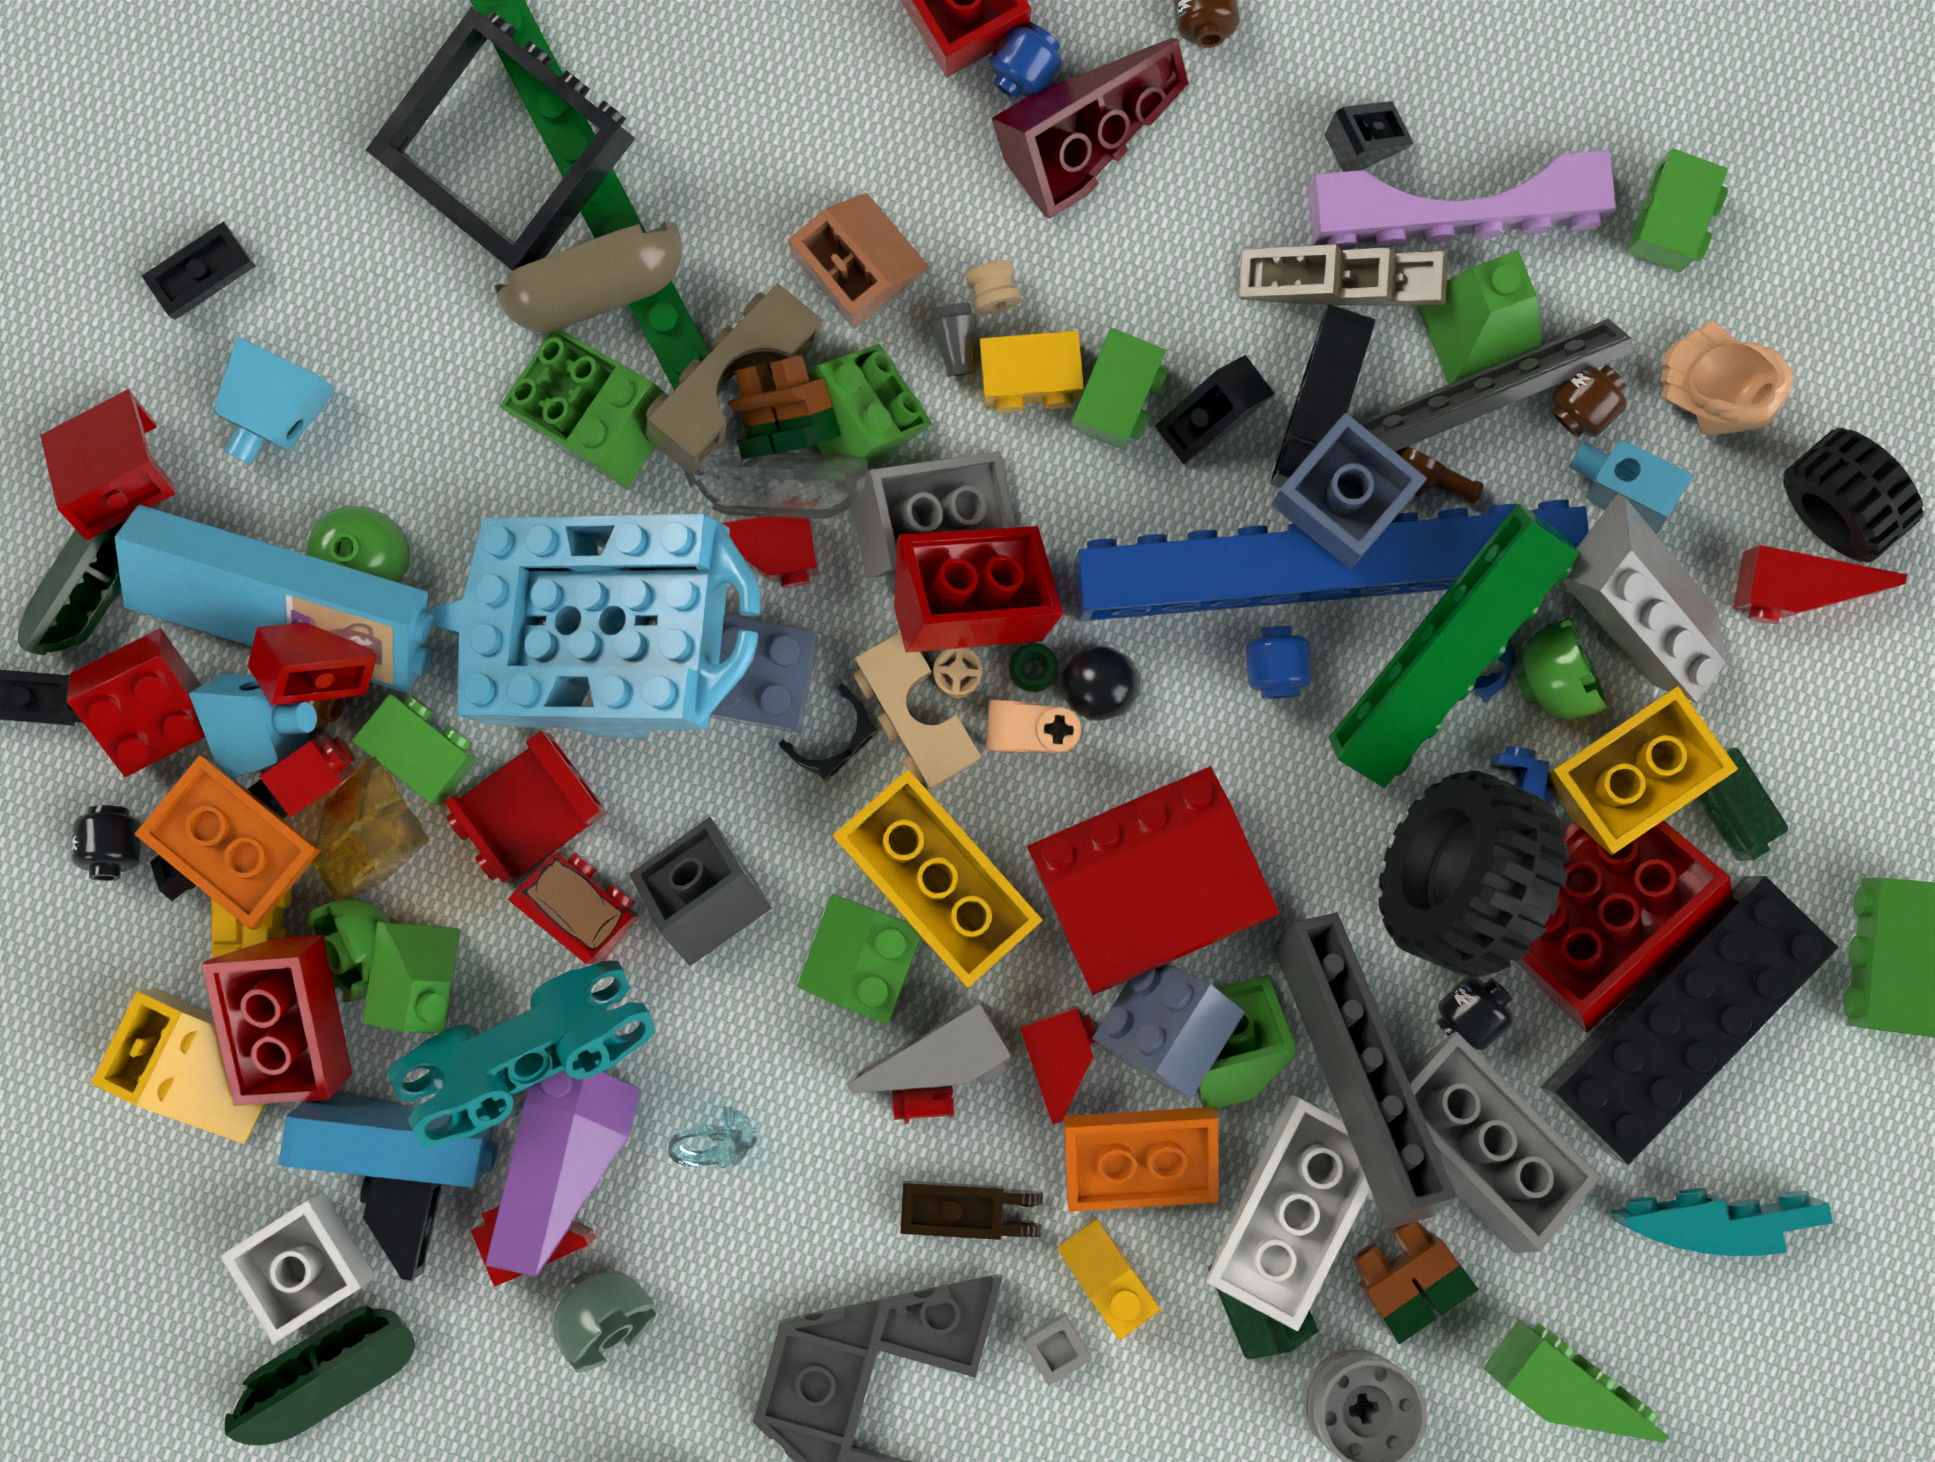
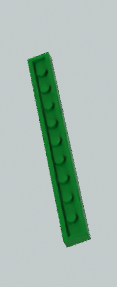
(609, 209)

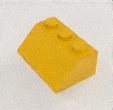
(1640, 771)

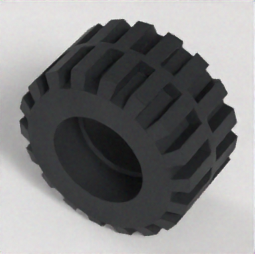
(1853, 495)

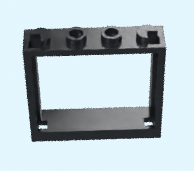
(568, 196)

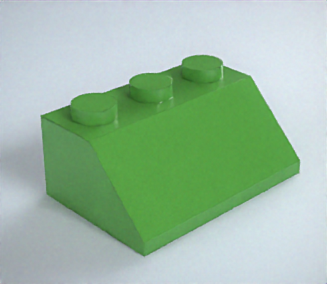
(1893, 957)

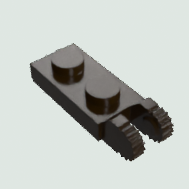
(965, 1210)

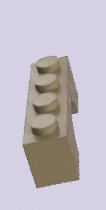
(689, 421)

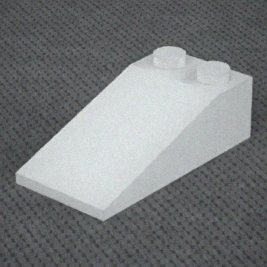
(1292, 1215)

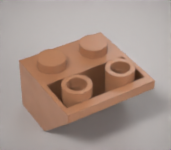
(856, 257)

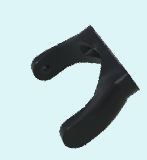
(828, 767)

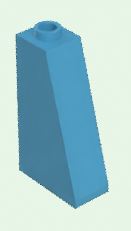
(377, 1141)

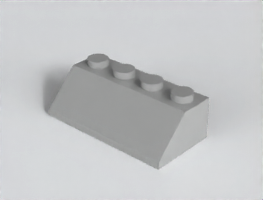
(1648, 602)
(1497, 1147)

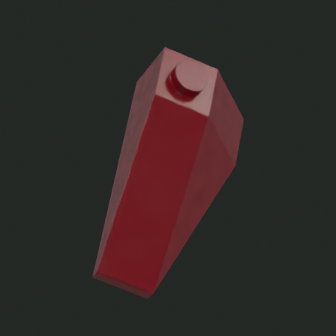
(1075, 128)

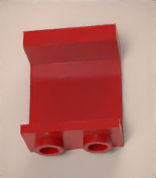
(104, 465)
(525, 810)

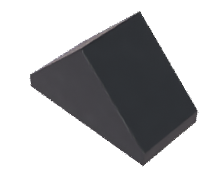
(1366, 135)

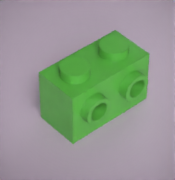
(1678, 211)
(1119, 389)
(416, 748)

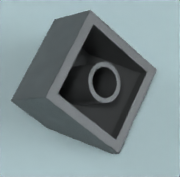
(699, 892)

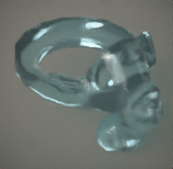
(731, 1146)

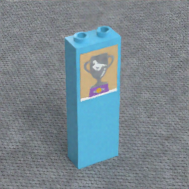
(240, 583)

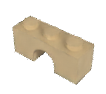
(934, 750)

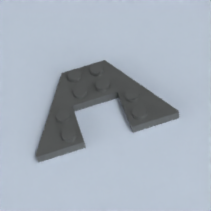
(828, 1356)

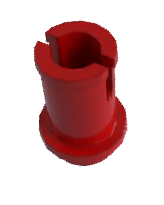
(922, 1103)

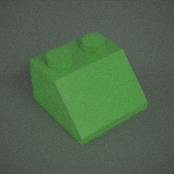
(859, 958)

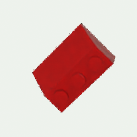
(974, 589)
(278, 1021)

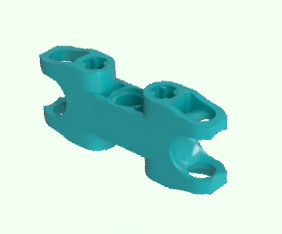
(483, 1070)

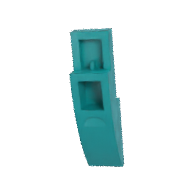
(1705, 1226)

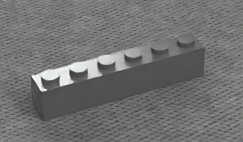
(1363, 1071)

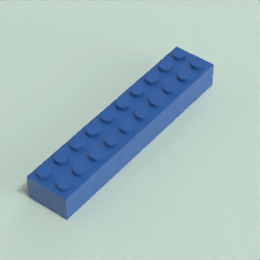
(1288, 565)

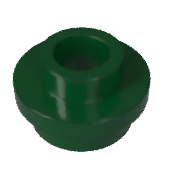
(1044, 656)

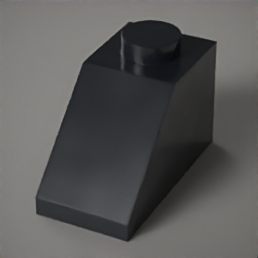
(1214, 408)
(401, 1220)

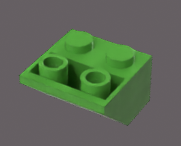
(870, 405)

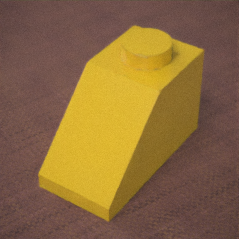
(1108, 1279)

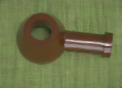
(1442, 476)

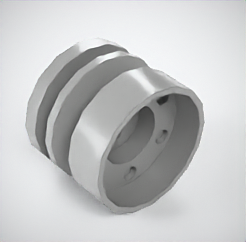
(1388, 1426)

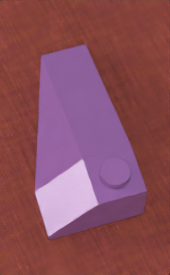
(558, 1159)

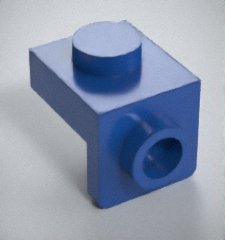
(1530, 771)

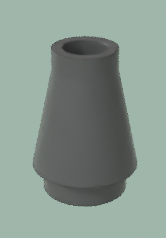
(956, 337)

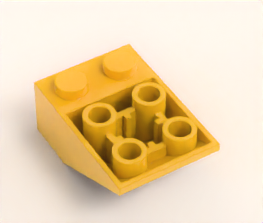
(173, 1065)

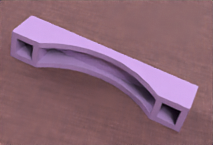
(1361, 208)

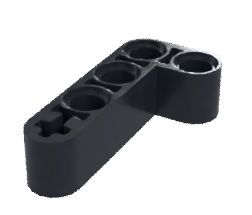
(1324, 386)

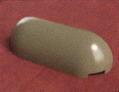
(591, 278)

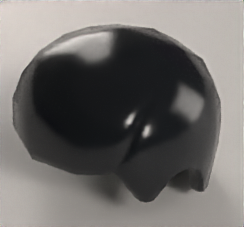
(1100, 683)

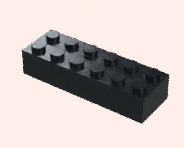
(1689, 1019)

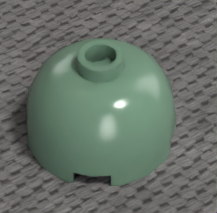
(600, 1315)

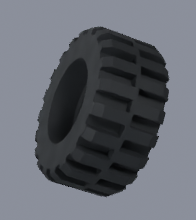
(1473, 874)

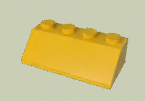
(937, 878)

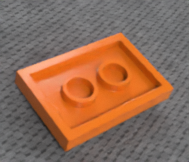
(227, 842)
(1141, 1159)

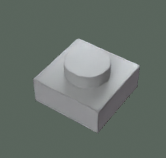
(1056, 1348)

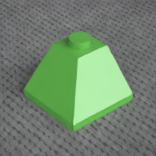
(1485, 318)
(411, 977)
(1255, 1049)

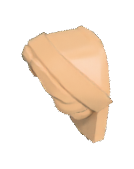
(1725, 381)

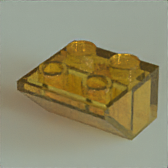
(365, 833)

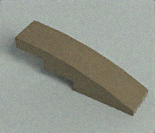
(1343, 276)

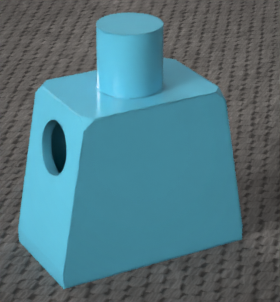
(267, 400)
(1648, 483)
(245, 727)

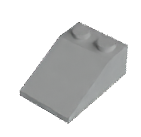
(928, 499)
(947, 1054)

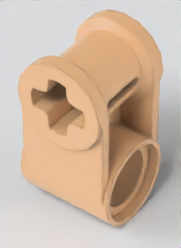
(1021, 727)

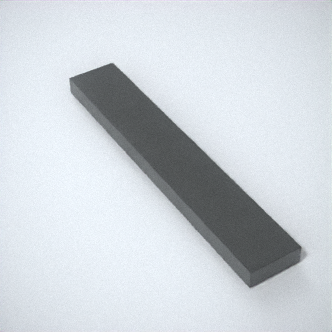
(1499, 385)

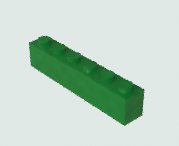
(1453, 646)

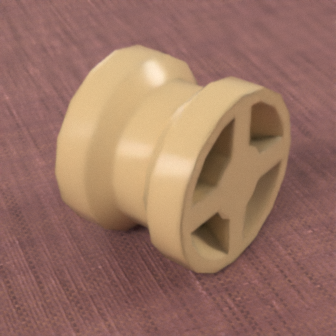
(993, 287)
(957, 664)

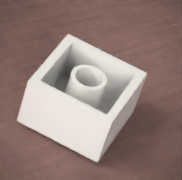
(298, 1267)

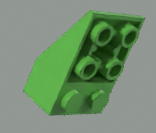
(586, 406)
(1575, 1394)

